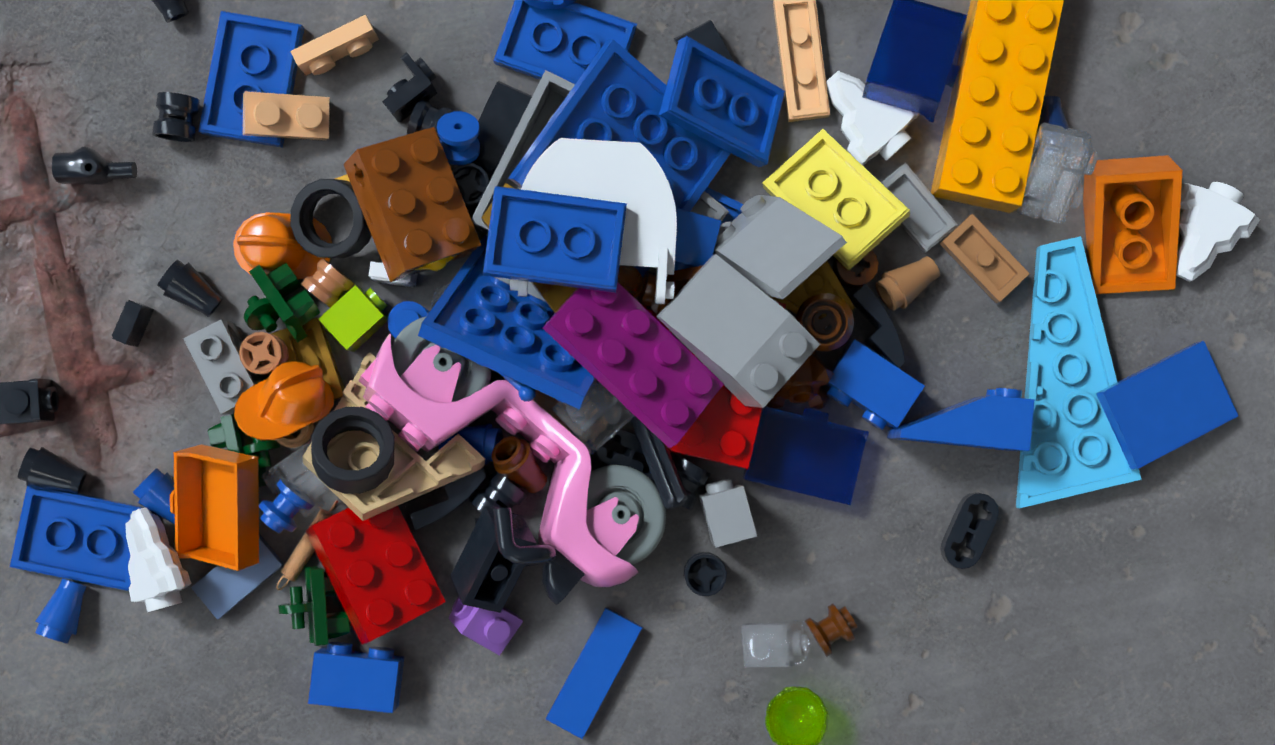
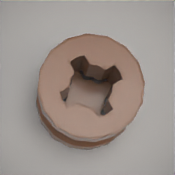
(327, 283)
(256, 350)

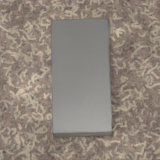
(927, 218)

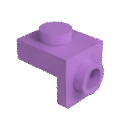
(485, 627)

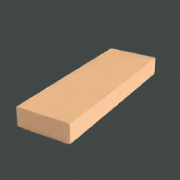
(801, 59)

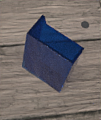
(915, 57)
(806, 454)

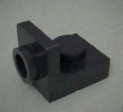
(405, 94)
(28, 401)

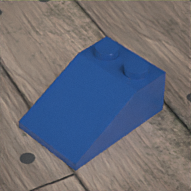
(989, 422)

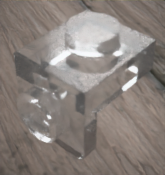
(775, 644)

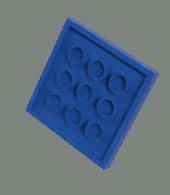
(622, 103)
(504, 333)

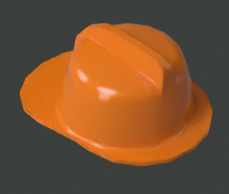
(270, 242)
(284, 402)

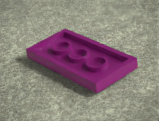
(635, 359)

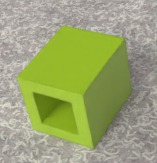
(355, 317)

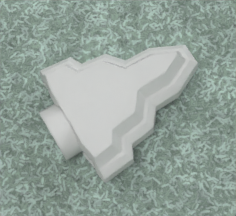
(868, 124)
(1210, 225)
(153, 563)

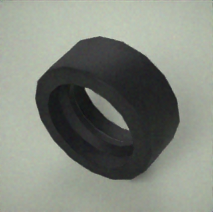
(302, 220)
(353, 420)

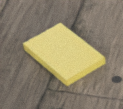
(839, 194)

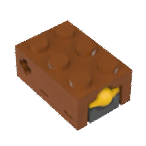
(411, 204)

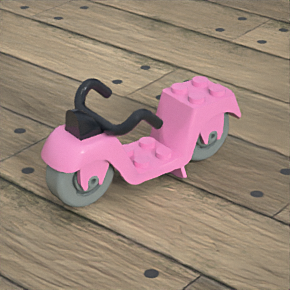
(591, 520)

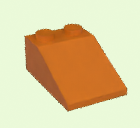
(1133, 223)

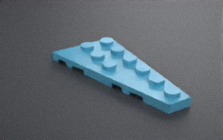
(1066, 367)

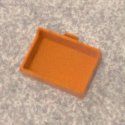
(216, 506)

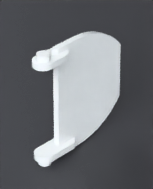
(616, 174)

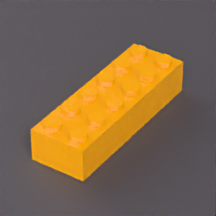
(996, 102)

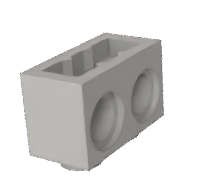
(219, 362)
(727, 513)

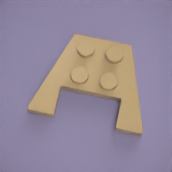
(410, 474)

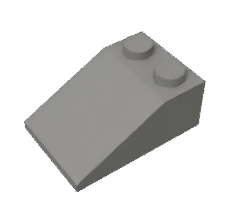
(775, 244)
(738, 332)

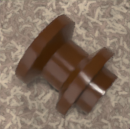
(832, 628)

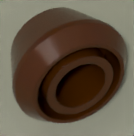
(838, 315)

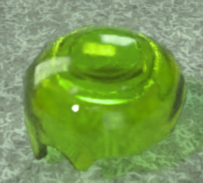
(797, 717)

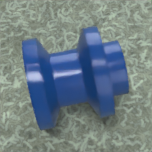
(458, 137)
(403, 315)
(280, 512)

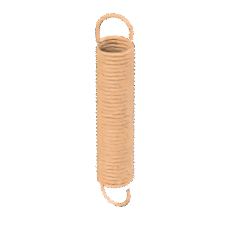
(302, 551)

